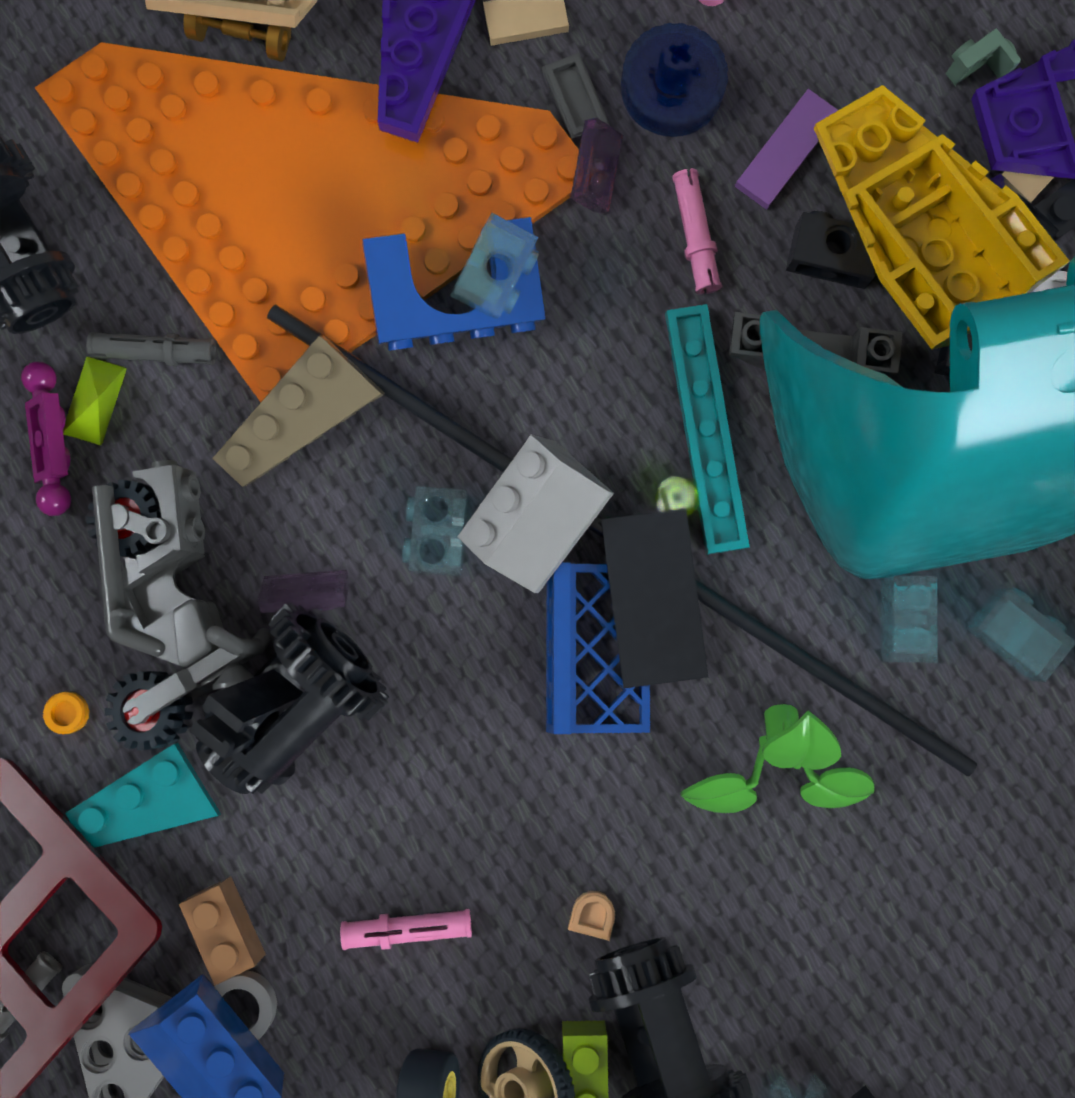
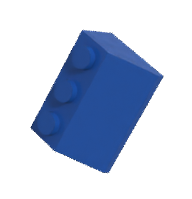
(207, 1047)

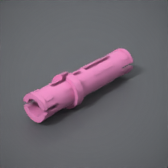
(699, 248)
(356, 933)

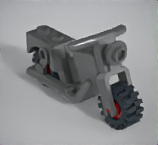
(152, 613)

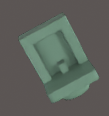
(990, 50)

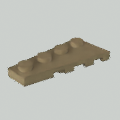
(303, 406)

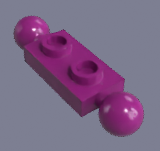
(46, 438)

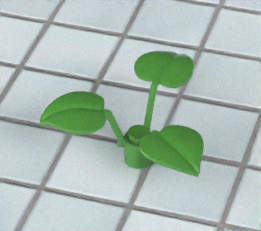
(787, 744)

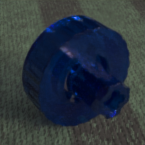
(683, 63)

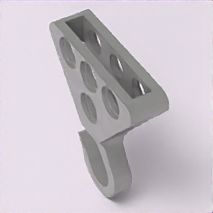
(127, 1008)

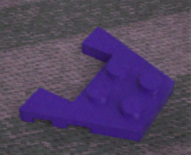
(1026, 119)

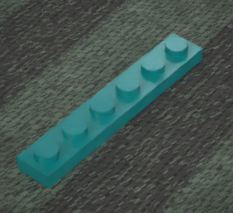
(706, 429)

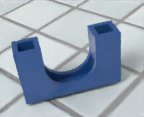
(405, 316)

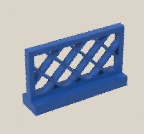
(562, 658)

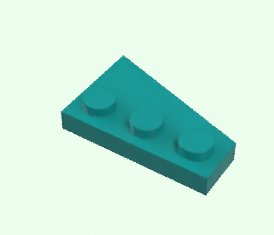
(145, 801)

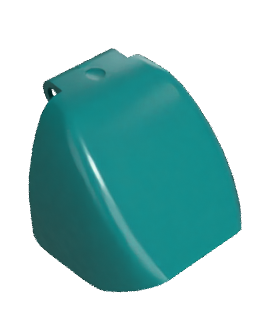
(928, 475)

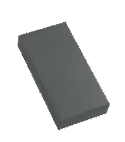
(573, 94)

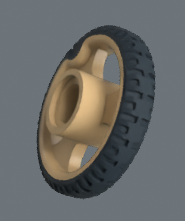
(538, 1070)

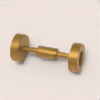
(276, 37)

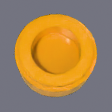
(66, 713)

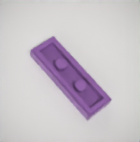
(784, 150)

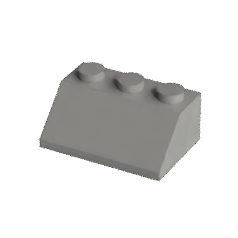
(535, 513)

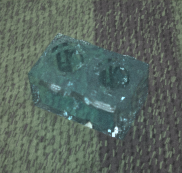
(443, 531)
(909, 619)

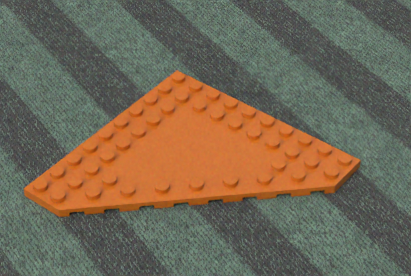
(274, 176)

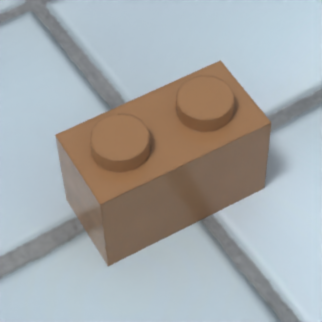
(222, 930)

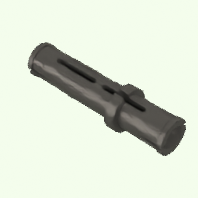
(168, 349)

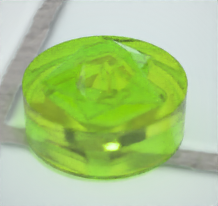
(677, 494)

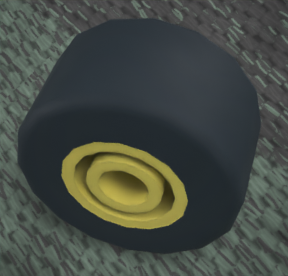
(429, 1075)

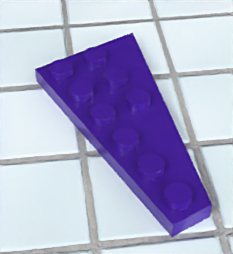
(415, 56)

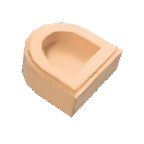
(592, 915)

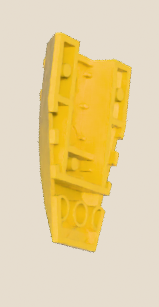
(930, 216)

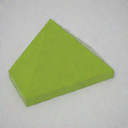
(94, 401)

